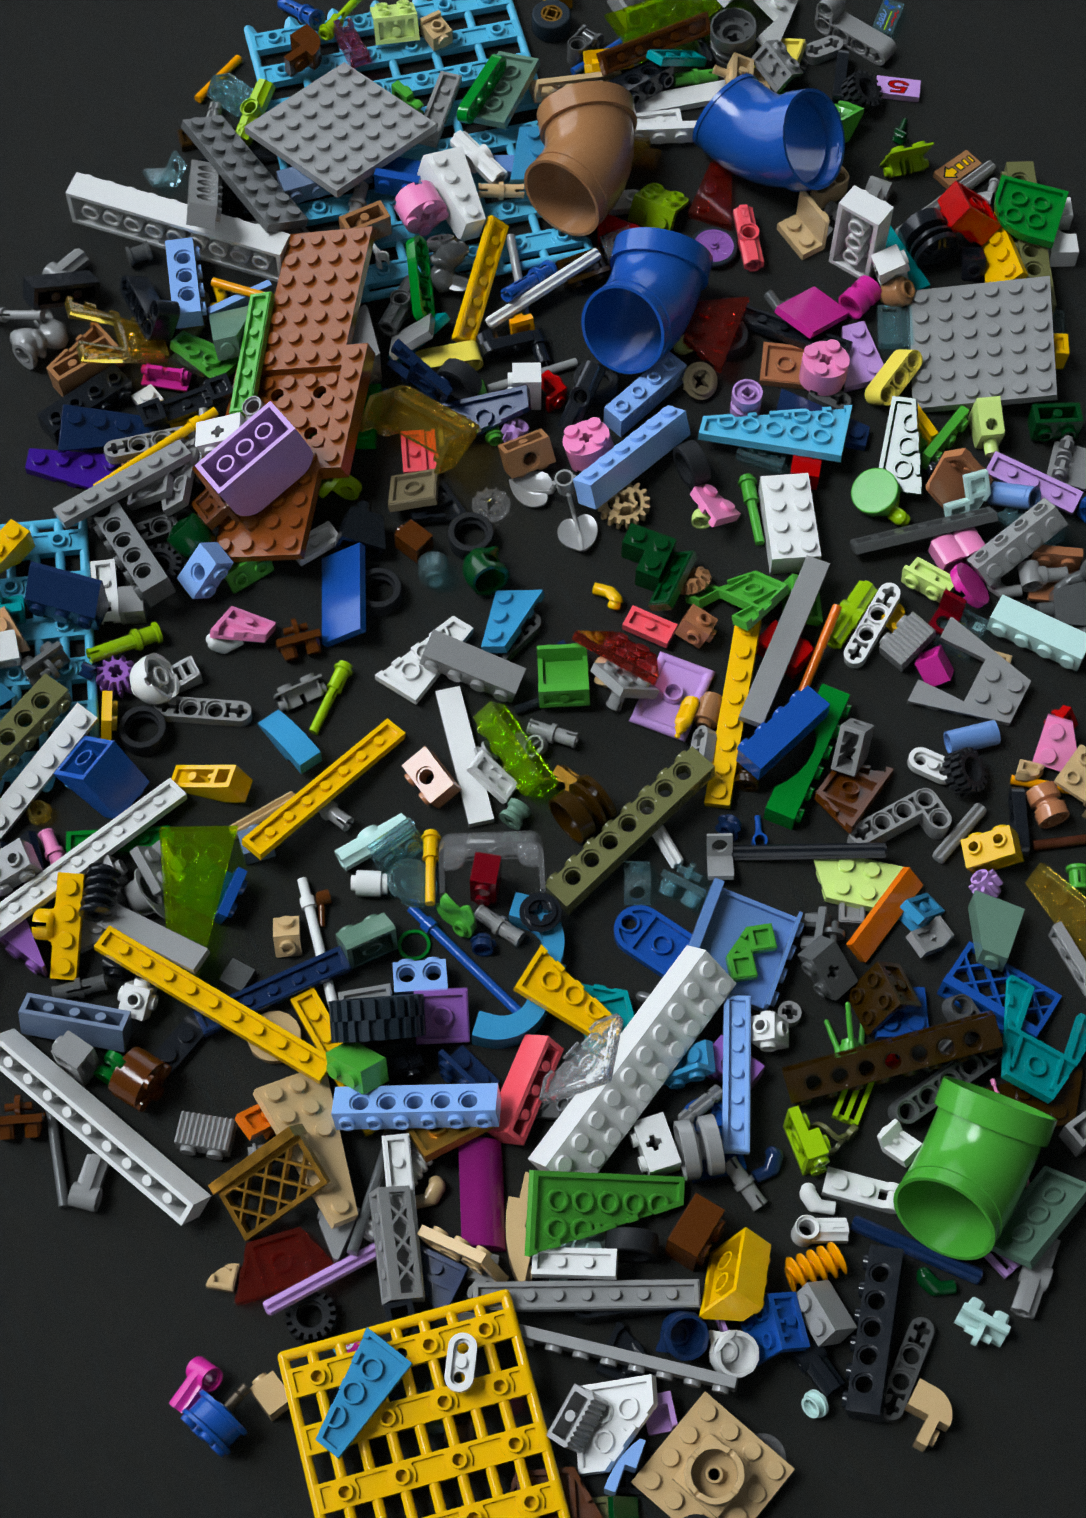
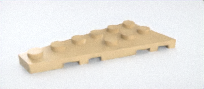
(305, 1102)

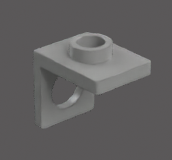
(720, 861)

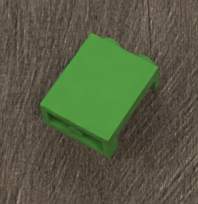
(563, 675)

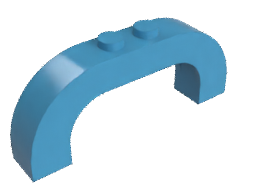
(509, 1030)

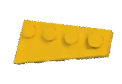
(558, 993)

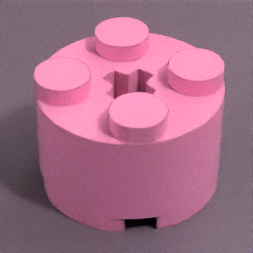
(420, 207)
(824, 367)
(586, 443)

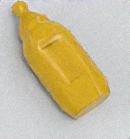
(685, 715)

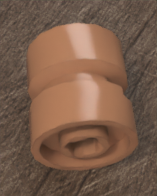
(1047, 806)

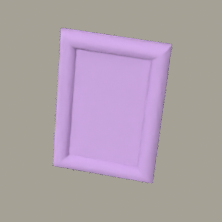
(675, 681)

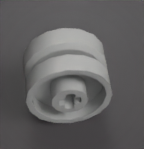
(699, 1146)

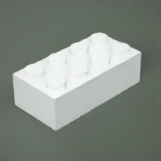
(859, 231)
(788, 521)

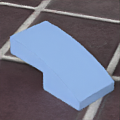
(628, 1461)

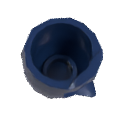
(683, 1335)

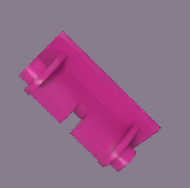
(165, 377)

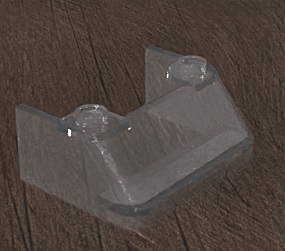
(520, 845)

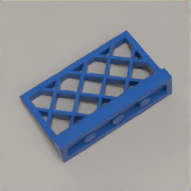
(951, 986)

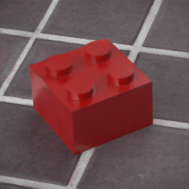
(968, 213)

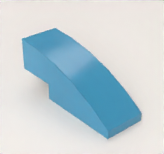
(290, 741)

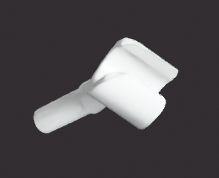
(380, 255)

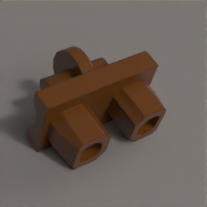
(310, 639)
(32, 1122)

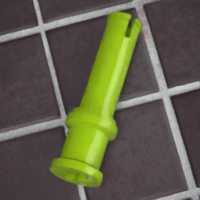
(135, 640)

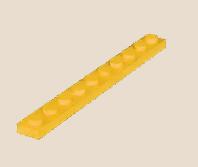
(213, 1004)

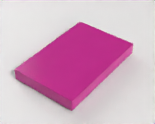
(811, 312)

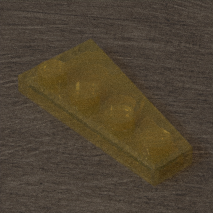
(1060, 902)

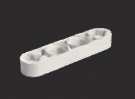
(872, 625)

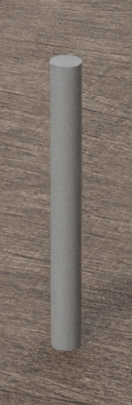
(515, 263)
(555, 368)

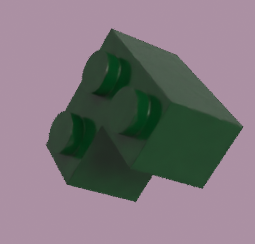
(650, 551)

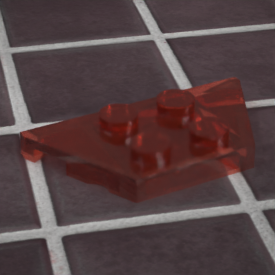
(715, 328)
(622, 652)
(277, 1264)

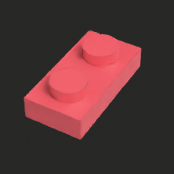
(649, 626)

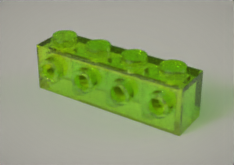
(515, 750)

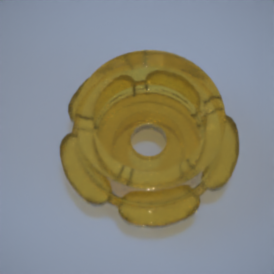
(36, 806)

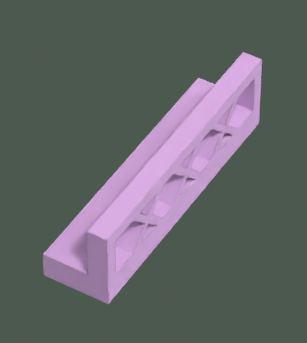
(1058, 493)

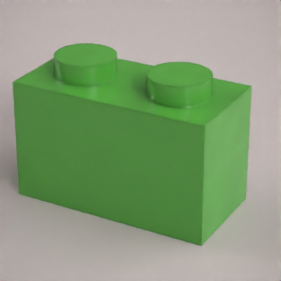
(357, 1067)

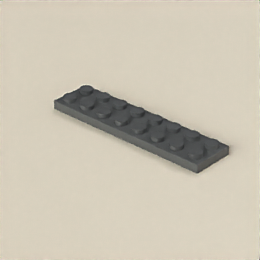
(244, 173)

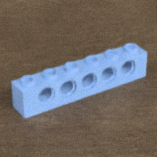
(417, 1107)

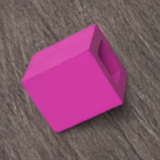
(934, 666)

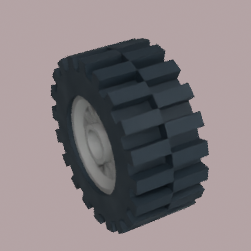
(377, 1018)

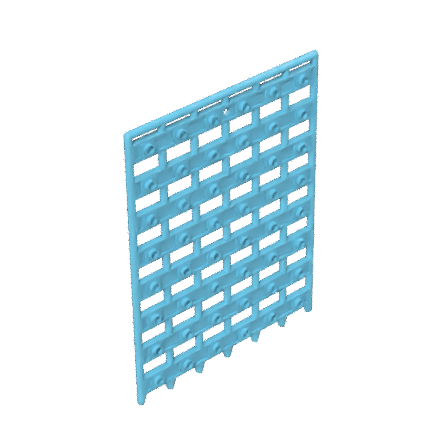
(421, 83)

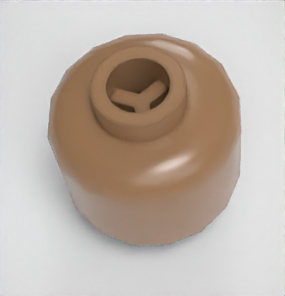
(897, 292)

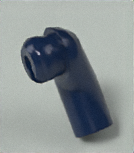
(772, 1165)

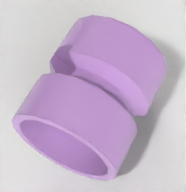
(746, 398)

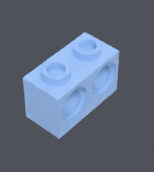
(419, 971)

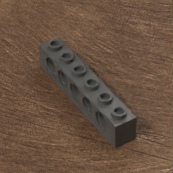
(132, 554)

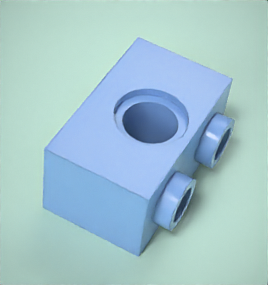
(205, 570)

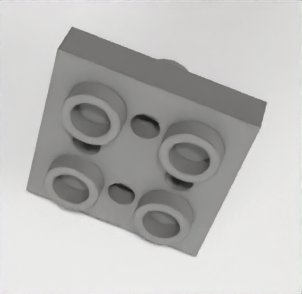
(622, 684)

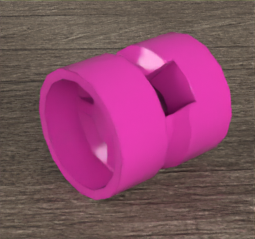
(860, 296)

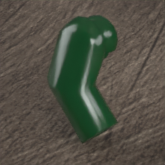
(932, 1285)

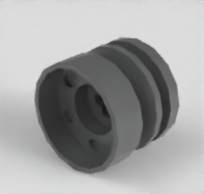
(732, 32)

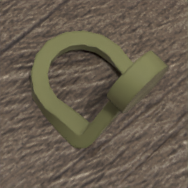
(848, 1135)

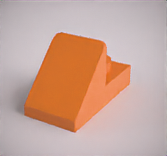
(254, 1123)

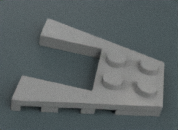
(994, 692)

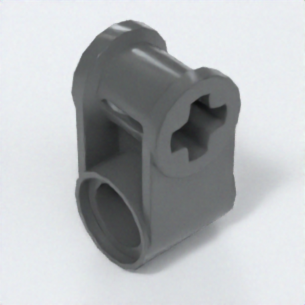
(582, 41)

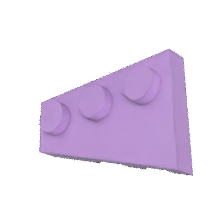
(863, 356)

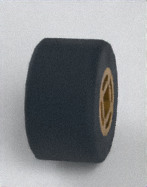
(551, 20)

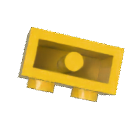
(992, 849)

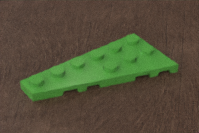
(582, 1204)

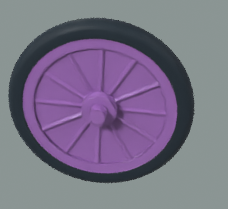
(719, 243)

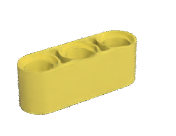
(466, 351)
(893, 376)

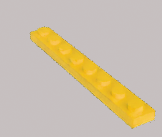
(729, 728)
(323, 789)

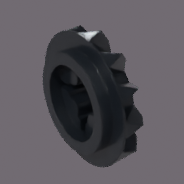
(531, 905)

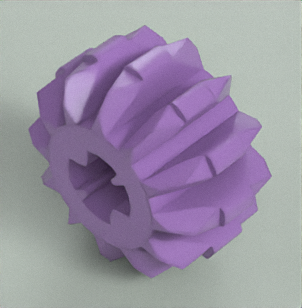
(115, 676)

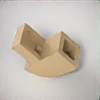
(934, 1408)

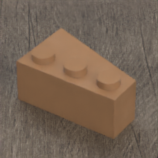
(68, 372)

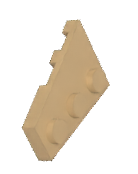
(458, 1248)

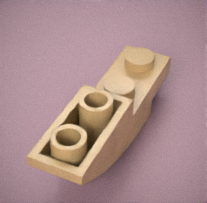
(516, 1232)

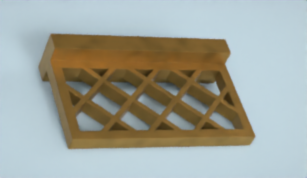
(263, 1159)

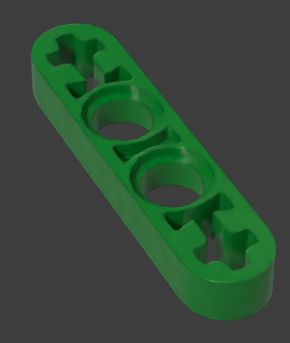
(481, 89)
(418, 255)

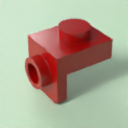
(555, 389)

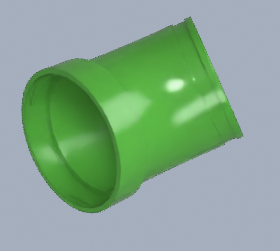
(970, 1169)

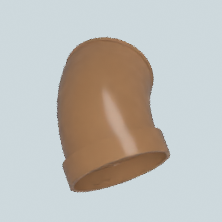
(584, 155)

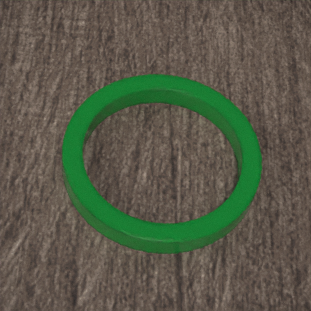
(409, 932)

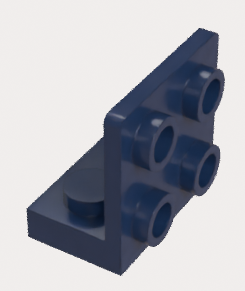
(463, 1068)

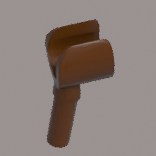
(322, 898)

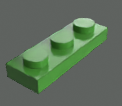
(945, 437)

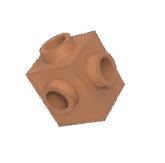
(697, 626)

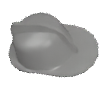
(141, 898)

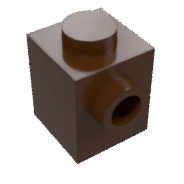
(413, 540)

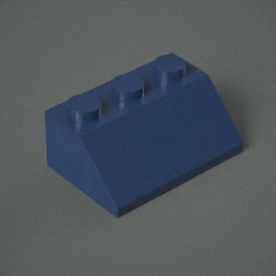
(66, 596)

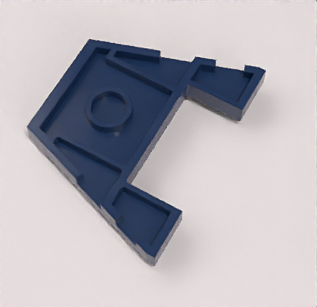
(419, 374)

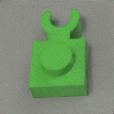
(406, 95)

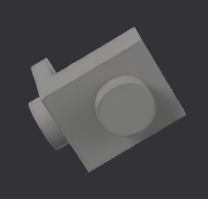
(930, 937)

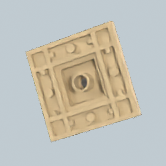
(708, 1440)

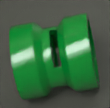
(111, 1061)

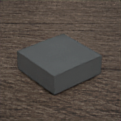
(237, 975)

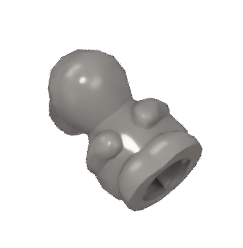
(32, 343)

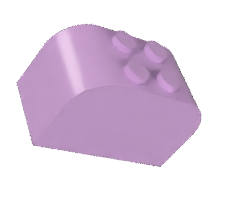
(257, 461)

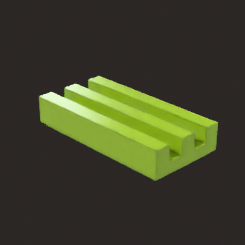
(845, 1119)

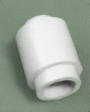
(369, 883)

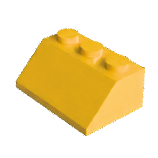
(736, 1278)

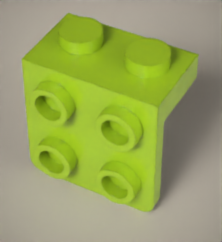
(656, 207)

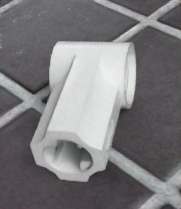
(822, 1230)

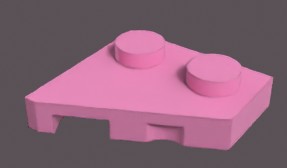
(1055, 743)

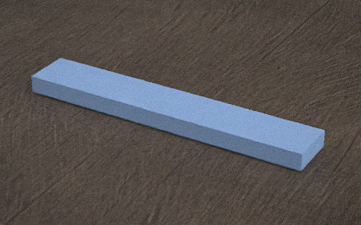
(736, 1074)

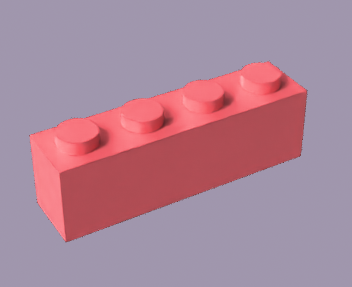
(523, 1086)

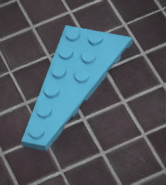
(783, 431)

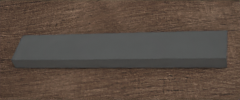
(923, 530)

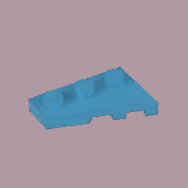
(527, 150)
(507, 616)

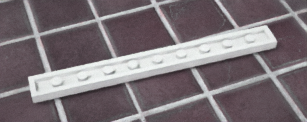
(92, 850)

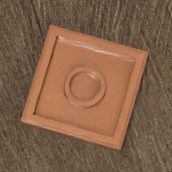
(781, 365)

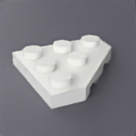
(628, 1409)

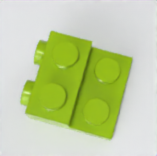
(808, 1146)

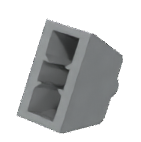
(853, 740)

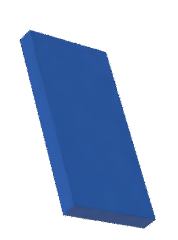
(343, 595)

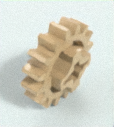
(625, 507)

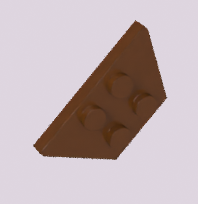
(850, 797)
(577, 1497)

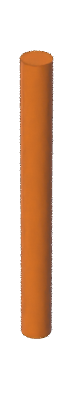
(820, 646)

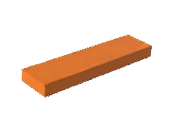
(884, 914)

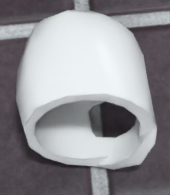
(733, 1352)

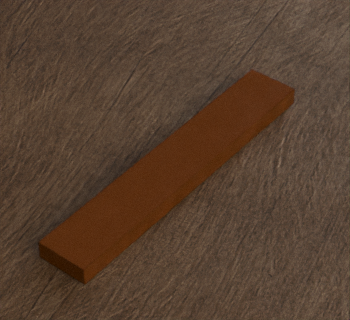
(661, 39)

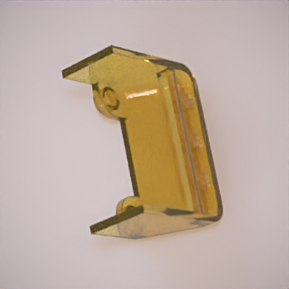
(422, 421)

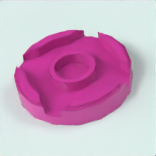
(970, 583)

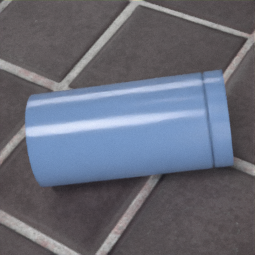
(1014, 495)
(973, 736)

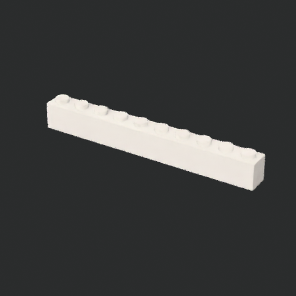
(101, 1129)

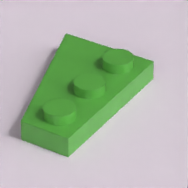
(202, 355)

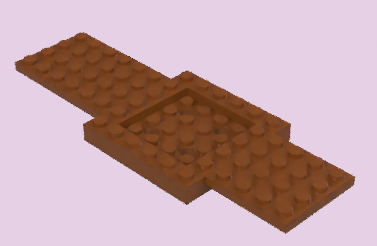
(305, 355)

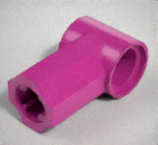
(200, 1375)

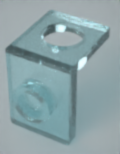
(166, 176)
(637, 874)

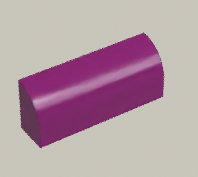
(482, 1194)

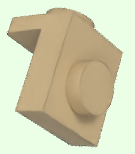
(287, 936)

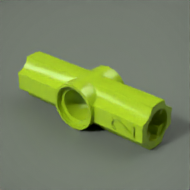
(254, 107)
(852, 612)

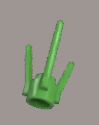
(849, 1042)

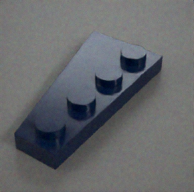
(92, 428)

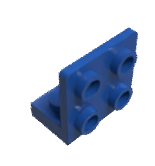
(777, 1326)

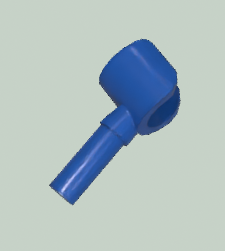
(758, 831)

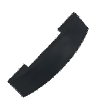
(186, 405)

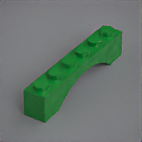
(788, 798)

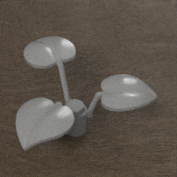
(533, 493)

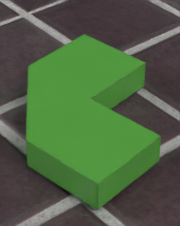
(752, 941)

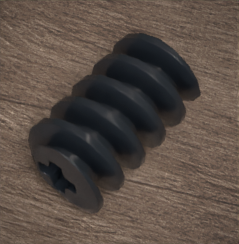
(99, 892)

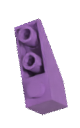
(22, 944)

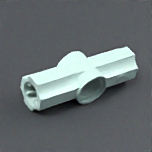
(356, 850)

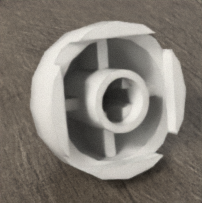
(153, 680)

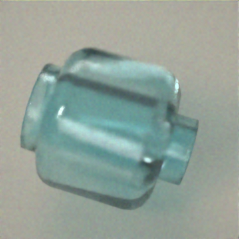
(433, 569)

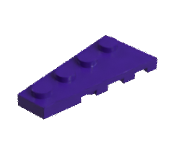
(70, 467)

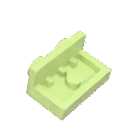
(927, 579)

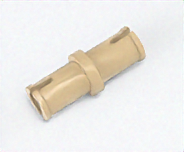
(500, 190)

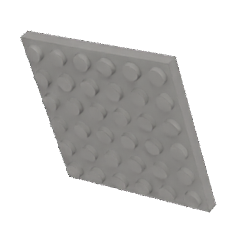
(340, 129)
(984, 344)

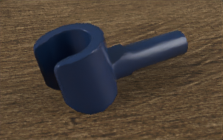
(89, 670)

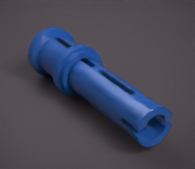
(300, 11)
(533, 278)

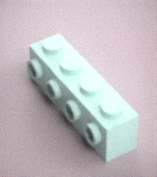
(1038, 632)

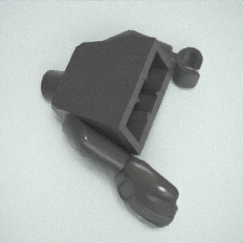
(1068, 600)

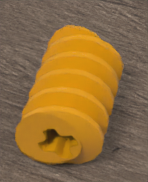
(814, 1265)

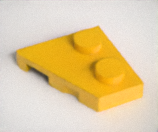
(108, 715)

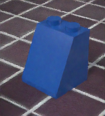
(102, 776)

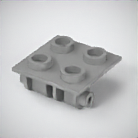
(1068, 463)

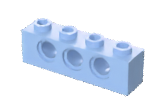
(184, 281)
(644, 394)

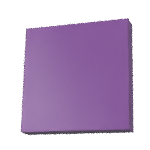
(445, 1016)

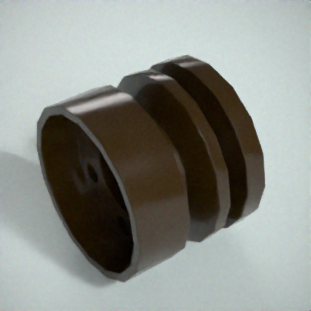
(582, 808)

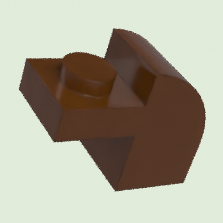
(305, 51)

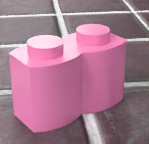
(955, 548)

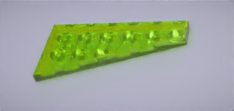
(193, 877)

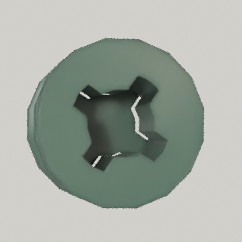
(515, 814)

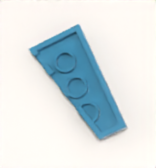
(367, 1384)

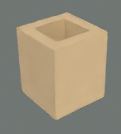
(270, 1394)

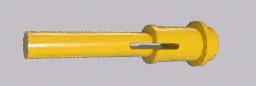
(431, 856)

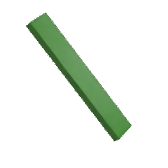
(252, 349)

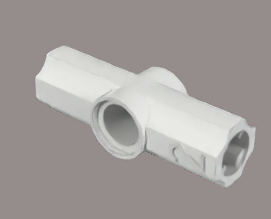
(479, 158)

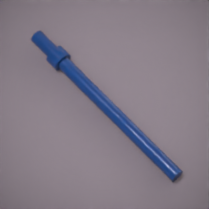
(430, 926)

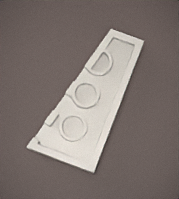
(408, 676)

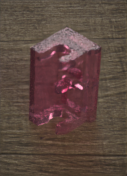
(351, 44)

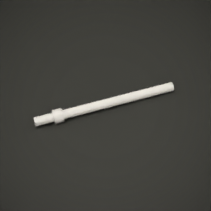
(308, 905)

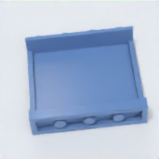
(722, 923)

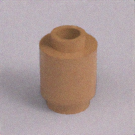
(708, 710)

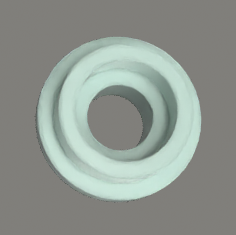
(815, 1404)

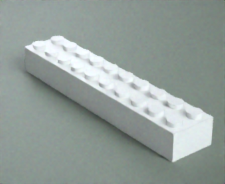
(158, 219)
(645, 1058)

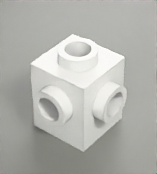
(138, 998)
(769, 1031)

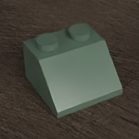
(367, 939)

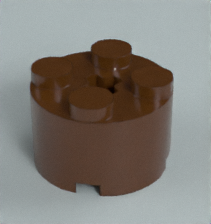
(139, 1079)

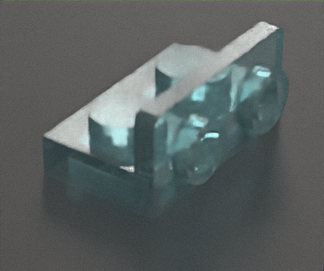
(229, 92)

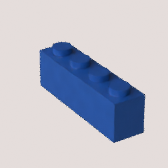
(782, 732)

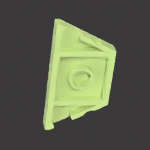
(854, 880)

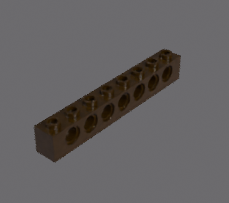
(902, 1045)

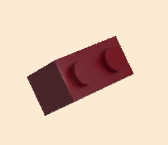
(485, 878)

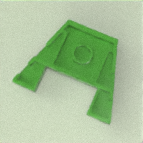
(751, 592)

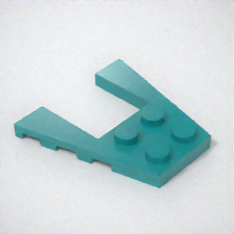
(1029, 1061)

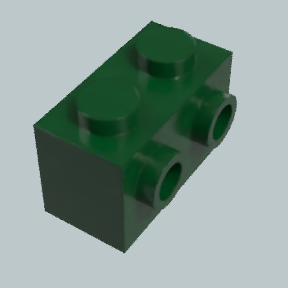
(1054, 421)

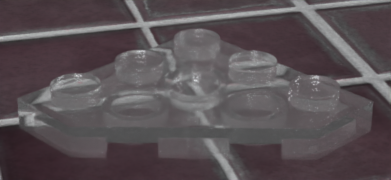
(586, 1063)

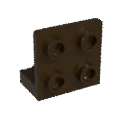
(881, 994)

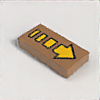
(956, 169)

